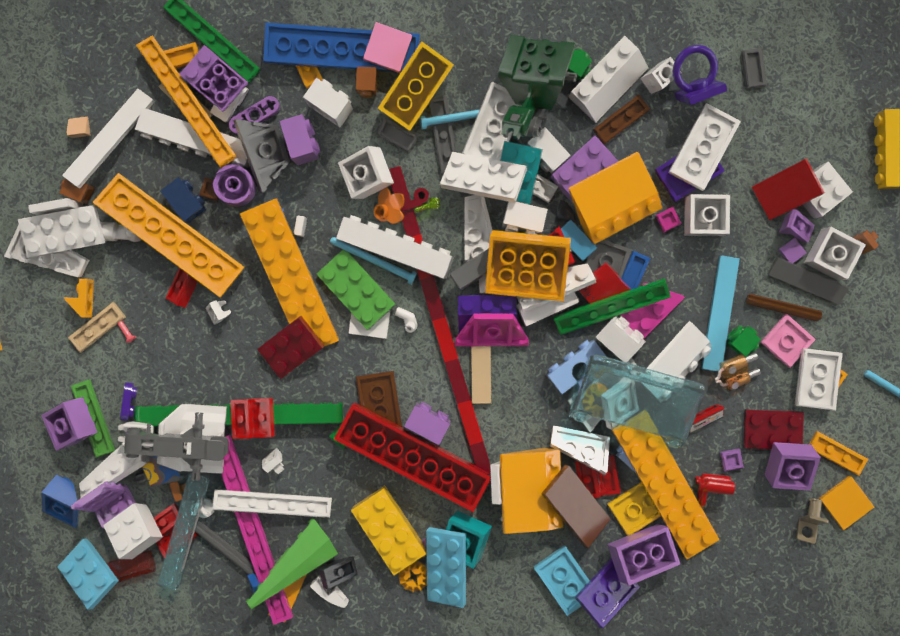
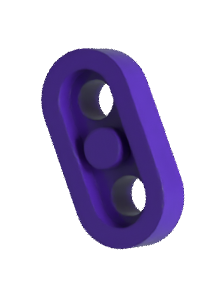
(126, 409)

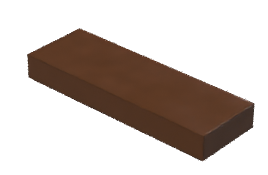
(621, 119)

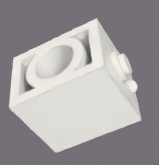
(659, 76)

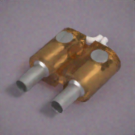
(735, 371)

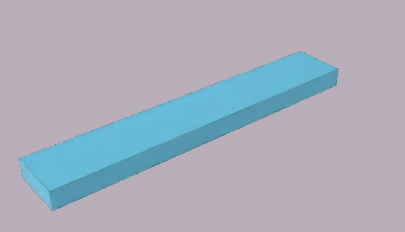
(720, 311)

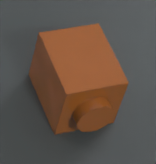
(366, 81)
(81, 195)

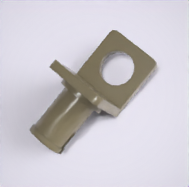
(811, 520)

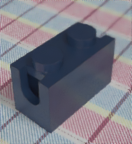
(183, 199)

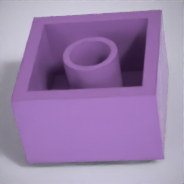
(299, 139)
(69, 423)
(428, 423)
(792, 466)

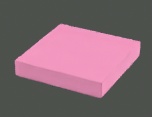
(387, 47)
(787, 340)

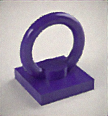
(701, 88)

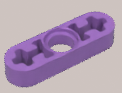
(264, 103)

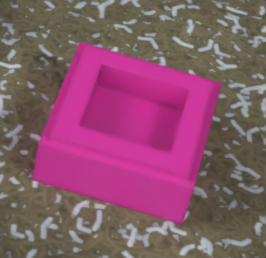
(668, 219)

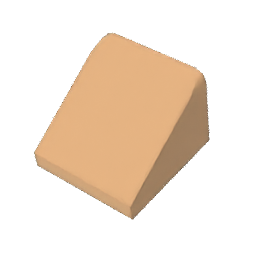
(78, 127)

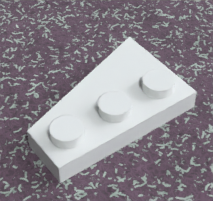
(582, 446)

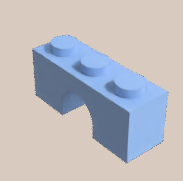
(562, 375)

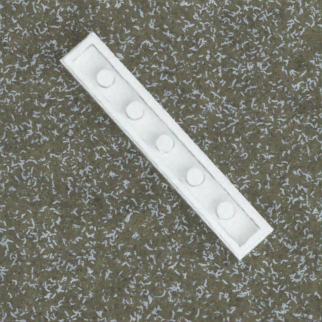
(107, 139)
(271, 503)

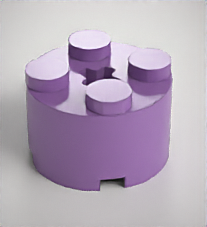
(224, 182)

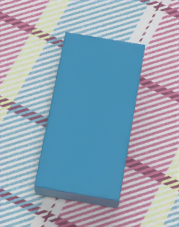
(580, 243)

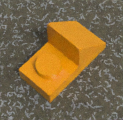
(84, 303)

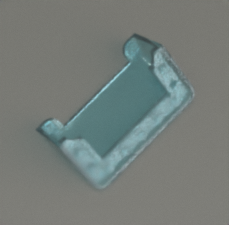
(636, 398)

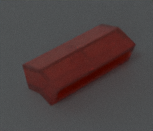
(130, 568)

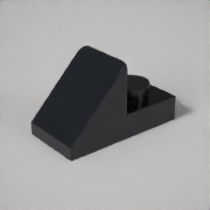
(338, 572)

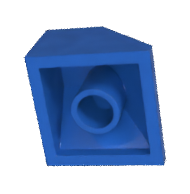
(58, 498)

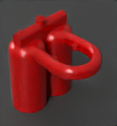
(713, 484)

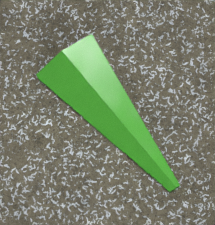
(305, 555)

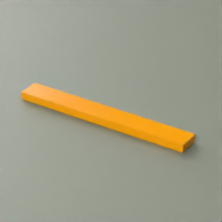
(186, 101)

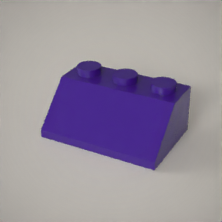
(484, 305)

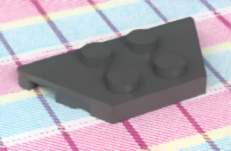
(263, 150)

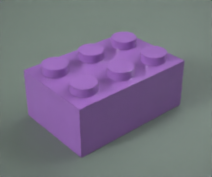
(583, 164)
(643, 554)

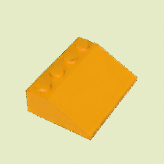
(615, 198)
(527, 265)
(522, 482)

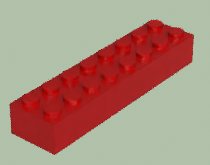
(413, 456)

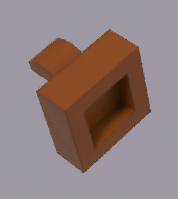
(868, 239)
(177, 490)

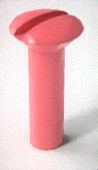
(130, 338)

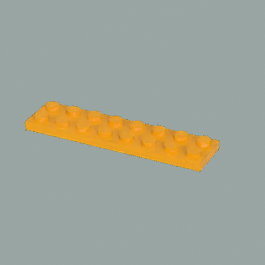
(168, 235)
(287, 268)
(667, 489)

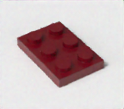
(290, 347)
(771, 426)

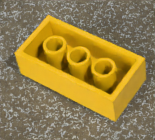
(415, 86)
(389, 530)

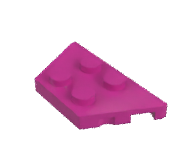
(648, 317)
(492, 331)

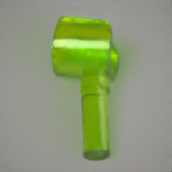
(434, 203)

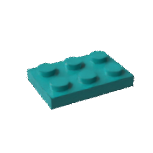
(528, 157)

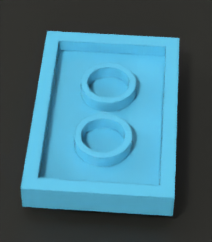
(87, 574)
(562, 578)

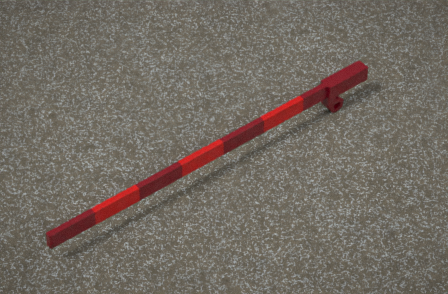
(441, 325)

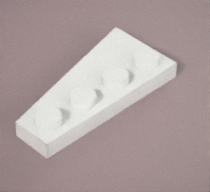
(476, 226)
(112, 469)

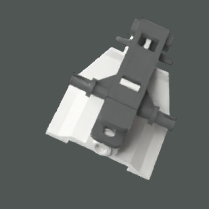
(186, 439)

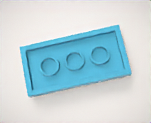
(446, 567)

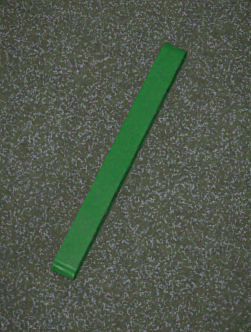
(283, 413)

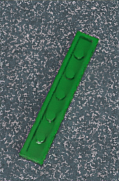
(212, 39)
(612, 306)

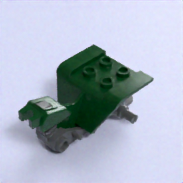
(534, 78)

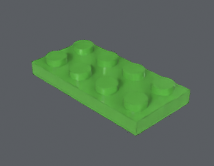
(356, 289)

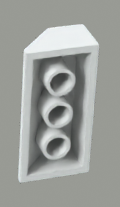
(609, 79)
(682, 352)

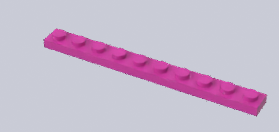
(254, 536)

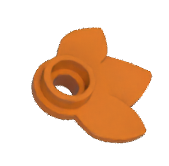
(391, 205)

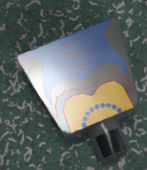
(158, 474)

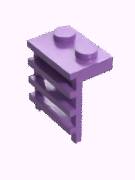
(106, 501)

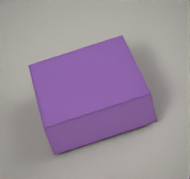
(792, 250)
(731, 459)

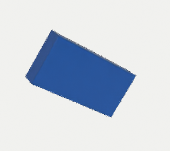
(635, 269)

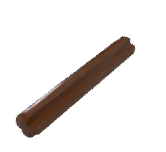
(784, 307)

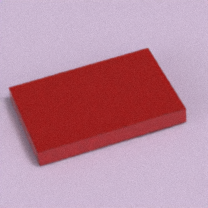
(788, 189)

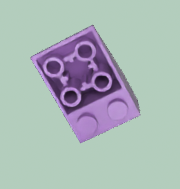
(213, 78)

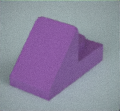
(797, 225)

